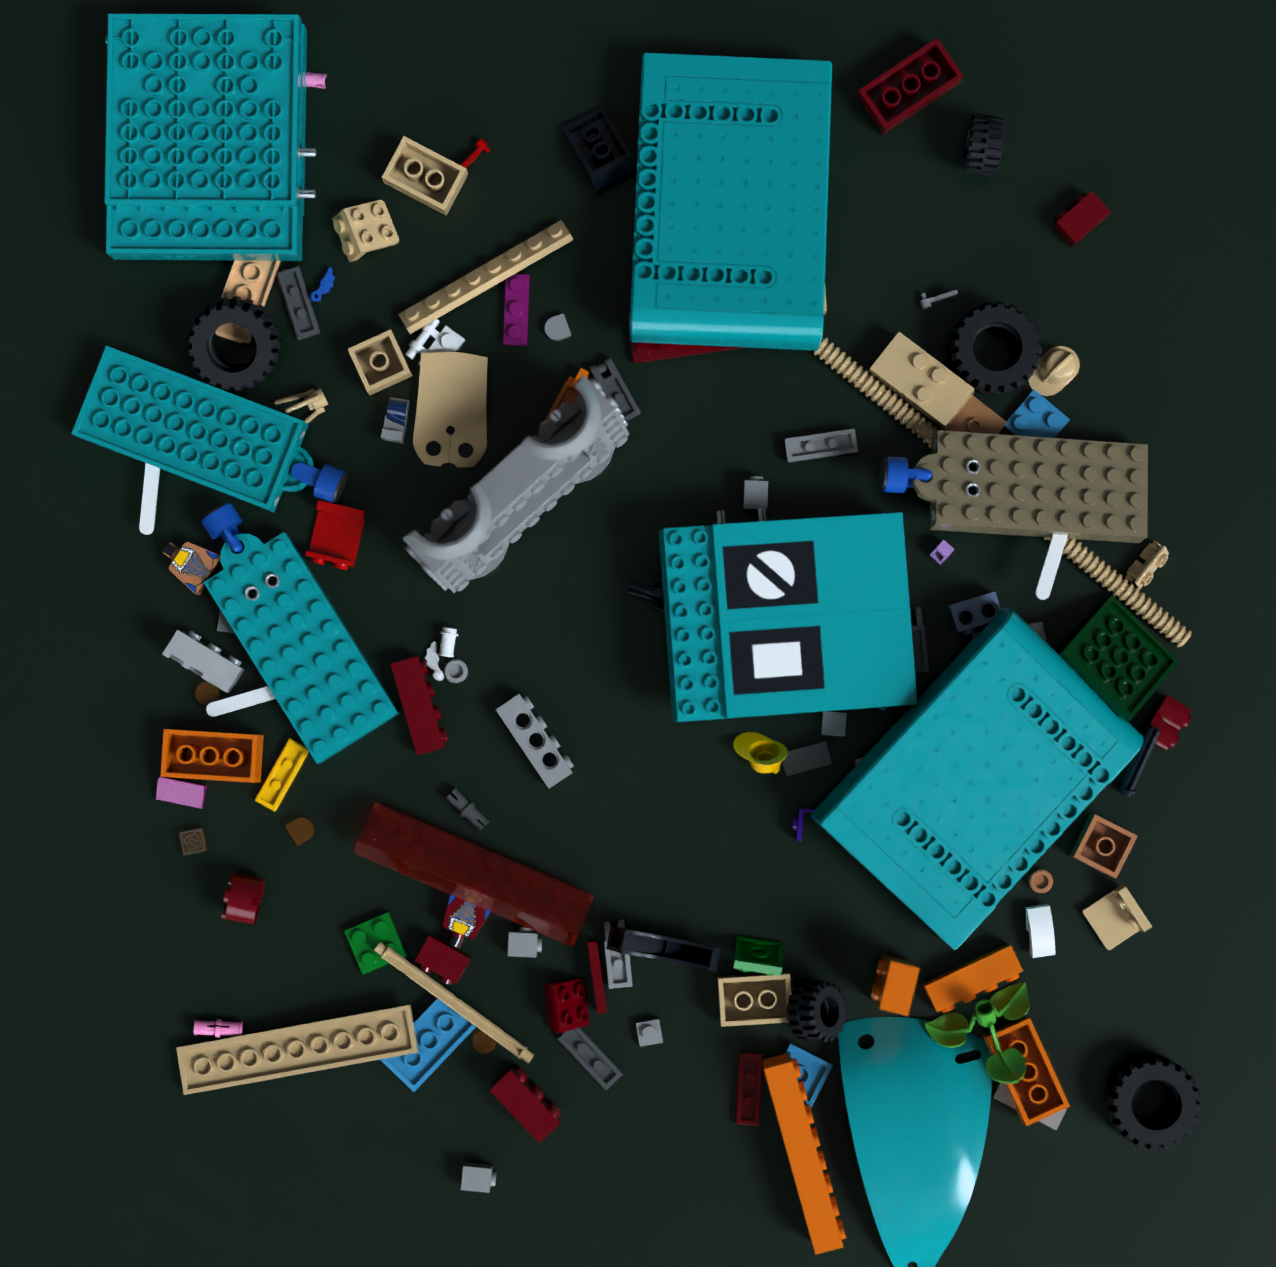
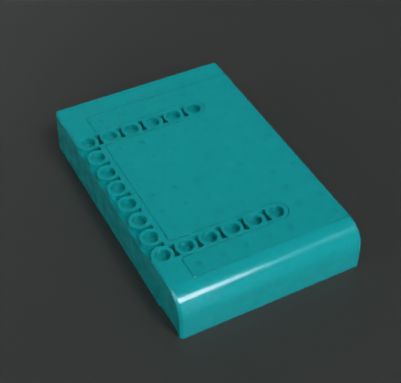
(731, 202)
(978, 778)

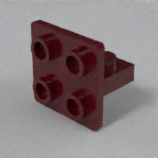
(566, 1005)

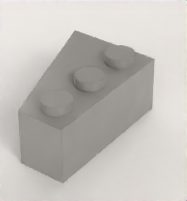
(204, 660)

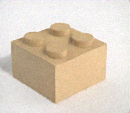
(380, 362)

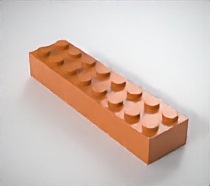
(805, 1160)

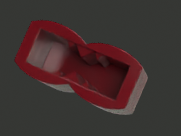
(1169, 718)

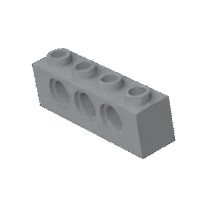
(509, 714)

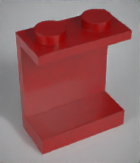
(336, 535)

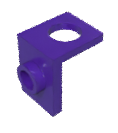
(797, 822)

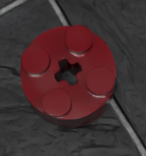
(243, 898)

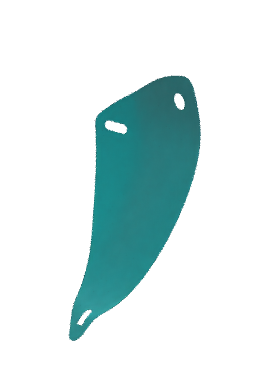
(915, 1130)

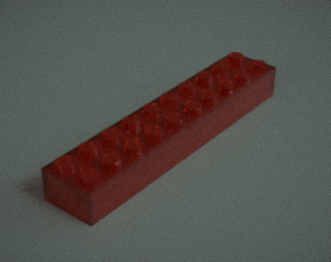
(473, 874)

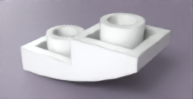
(1040, 930)

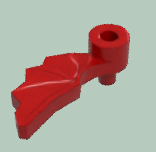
(481, 145)

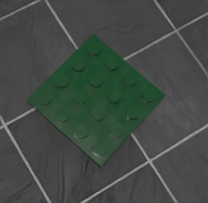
(1119, 658)

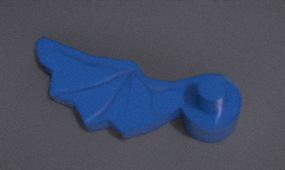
(324, 286)

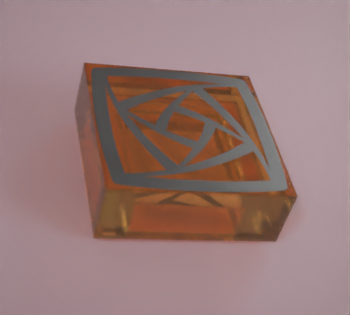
(193, 841)

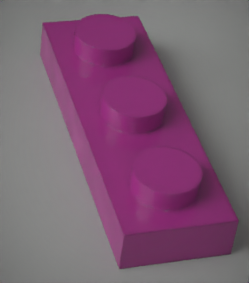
(516, 310)

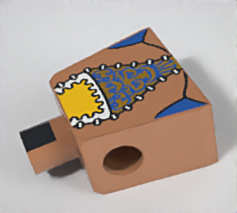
(192, 565)

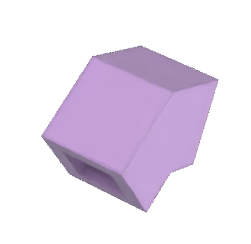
(941, 552)

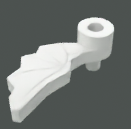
(432, 661)

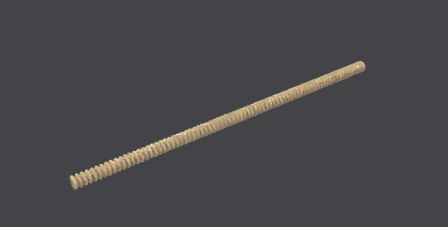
(1073, 549)

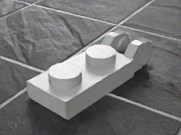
(617, 964)

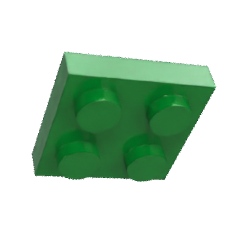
(367, 936)
(758, 956)

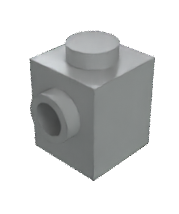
(524, 943)

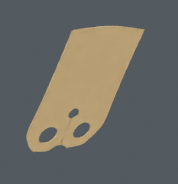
(454, 395)

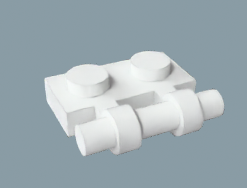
(445, 341)

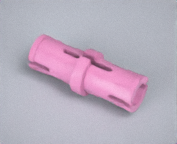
(218, 1028)

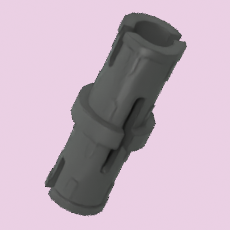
(467, 810)

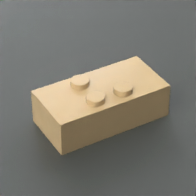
(921, 381)

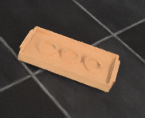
(246, 281)

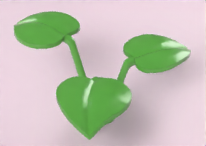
(1011, 1003)

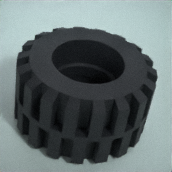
(983, 144)
(816, 1011)

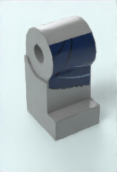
(395, 420)

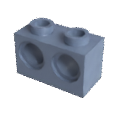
(974, 608)

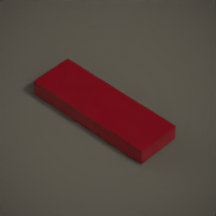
(597, 977)
(749, 1088)

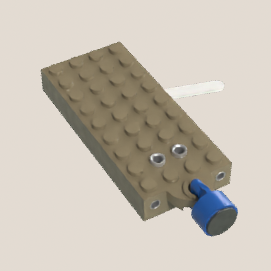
(1029, 489)

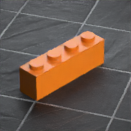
(972, 978)

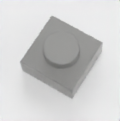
(649, 1032)

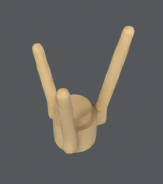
(313, 398)

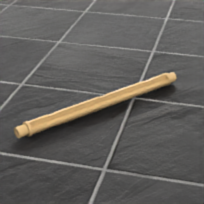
(454, 1002)

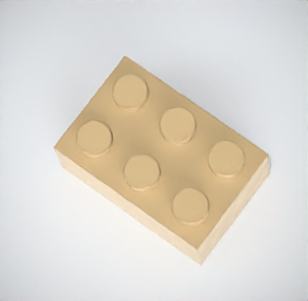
(425, 175)
(753, 999)

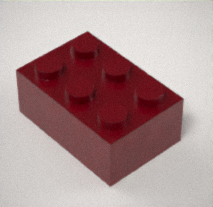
(526, 1102)

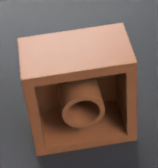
(1103, 845)

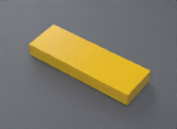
(282, 775)

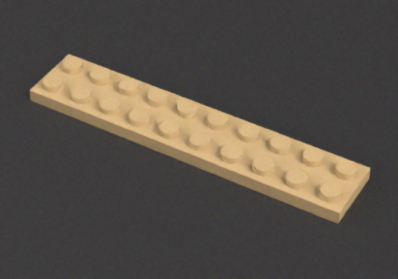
(297, 1049)

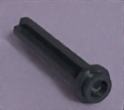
(1135, 769)

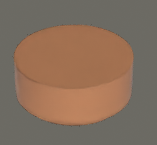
(1040, 881)

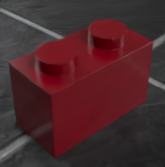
(1081, 218)
(442, 959)

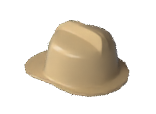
(1054, 370)

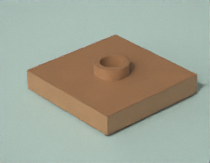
(976, 418)

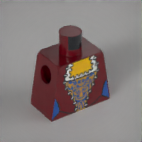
(463, 920)

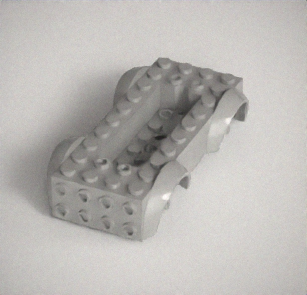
(570, 449)

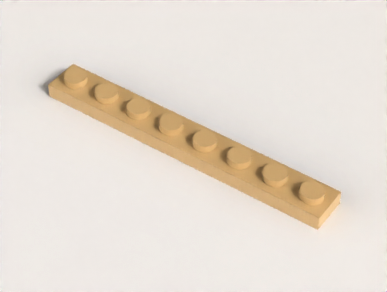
(485, 276)

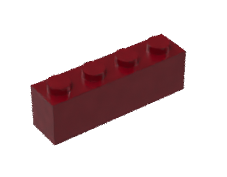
(418, 705)

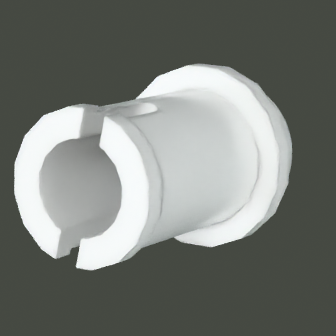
(447, 641)

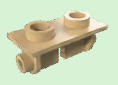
(1154, 558)

